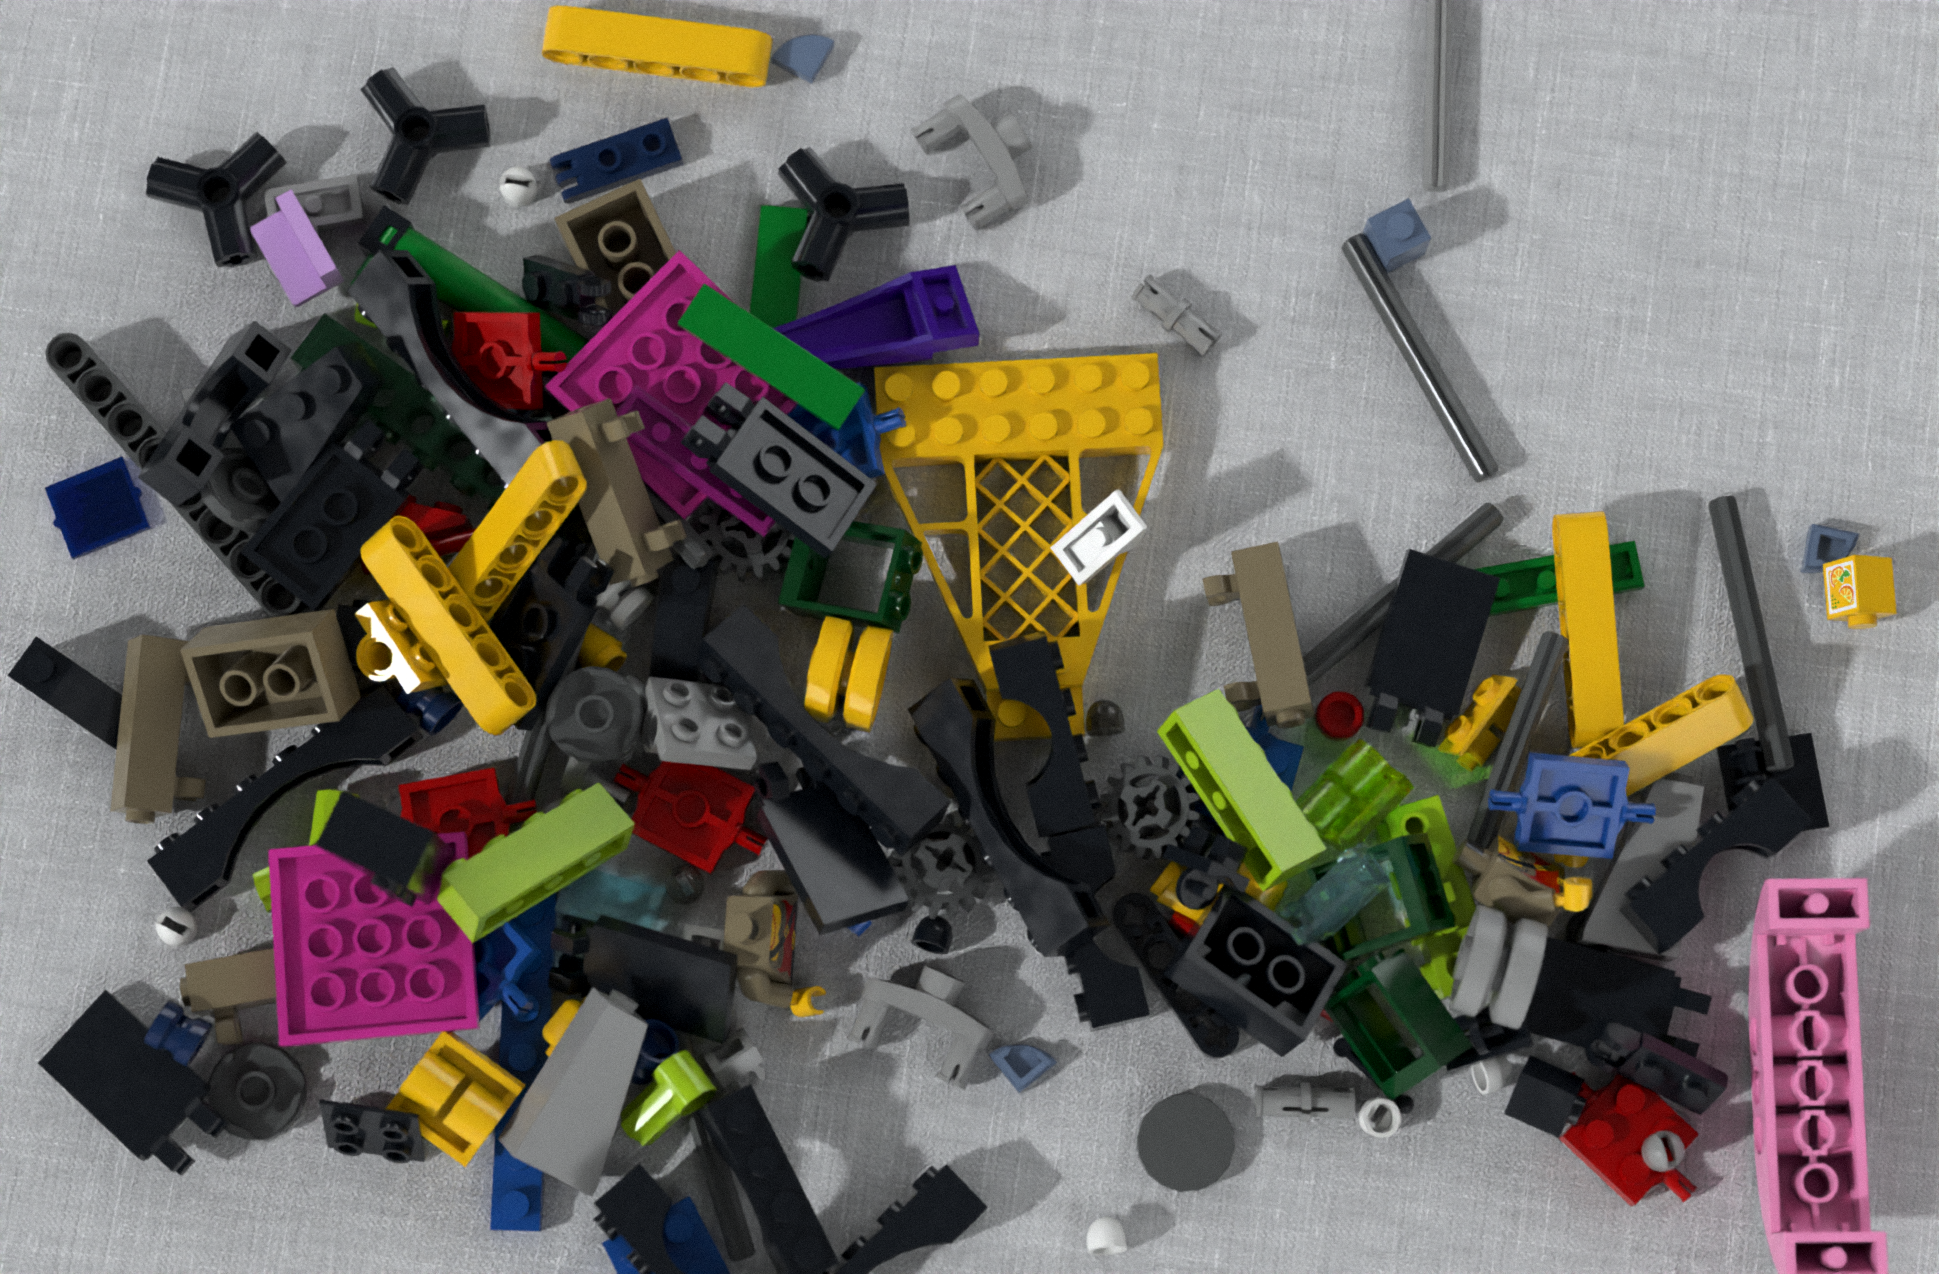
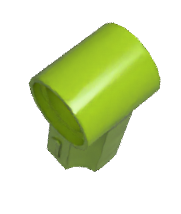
(676, 1092)

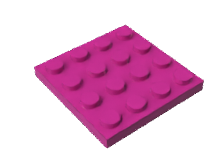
(651, 351)
(360, 960)

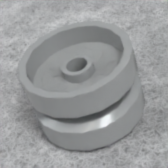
(1490, 965)

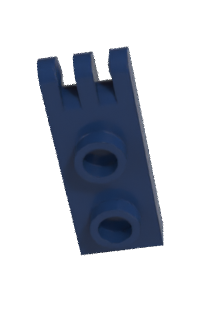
(617, 160)

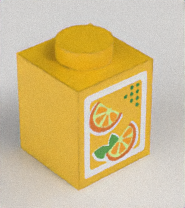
(1859, 590)

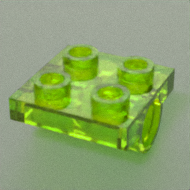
(1353, 796)

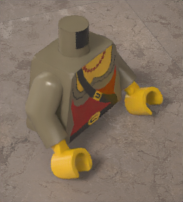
(1522, 881)
(762, 934)

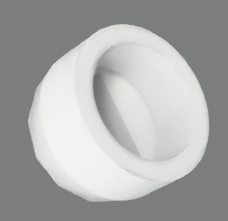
(516, 194)
(179, 916)
(1491, 1075)
(1386, 1122)
(1106, 1237)

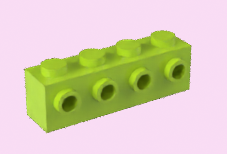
(1241, 789)
(534, 861)
(1443, 947)

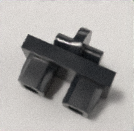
(1209, 862)
(1488, 1040)

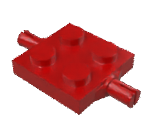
(504, 356)
(463, 804)
(692, 811)
(1612, 1137)

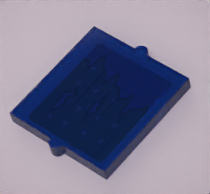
(97, 508)

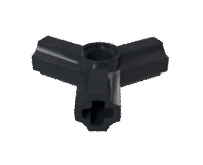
(401, 112)
(225, 220)
(826, 234)

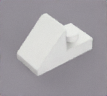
(1100, 538)

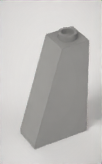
(1637, 855)
(579, 1093)

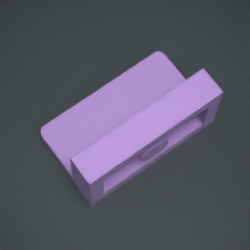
(296, 252)

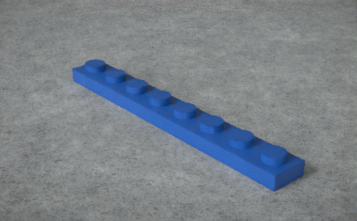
(517, 1185)

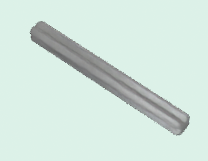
(1437, 95)

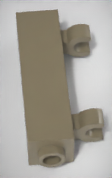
(615, 496)
(1271, 633)
(151, 732)
(228, 985)

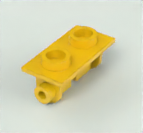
(1469, 733)

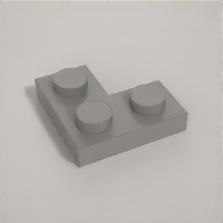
(327, 202)

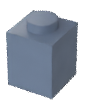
(1397, 235)

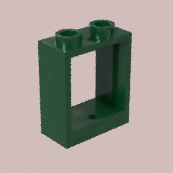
(808, 568)
(1420, 891)
(1374, 1036)

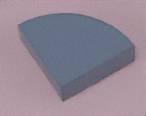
(804, 56)
(1826, 545)
(1022, 1064)

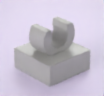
(735, 1059)

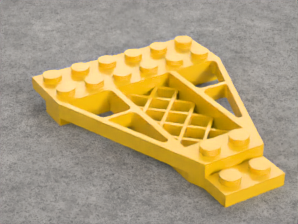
(1021, 414)

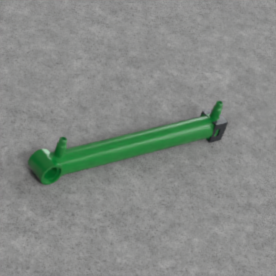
(461, 283)

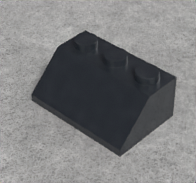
(1254, 971)

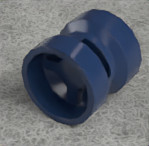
(433, 705)
(178, 1033)
(657, 1046)

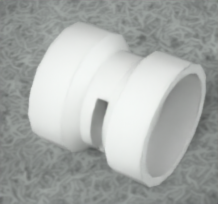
(625, 602)

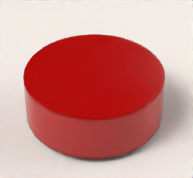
(1339, 716)

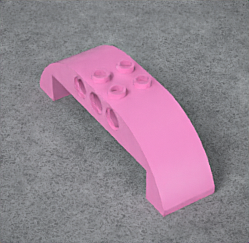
(1811, 1077)

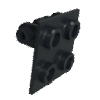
(1745, 762)
(372, 1130)

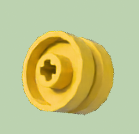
(841, 672)

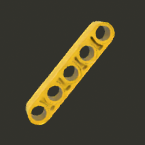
(657, 46)
(519, 526)
(1588, 624)
(448, 625)
(1675, 731)

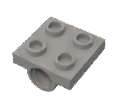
(696, 724)

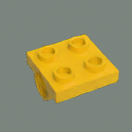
(394, 650)
(457, 1096)

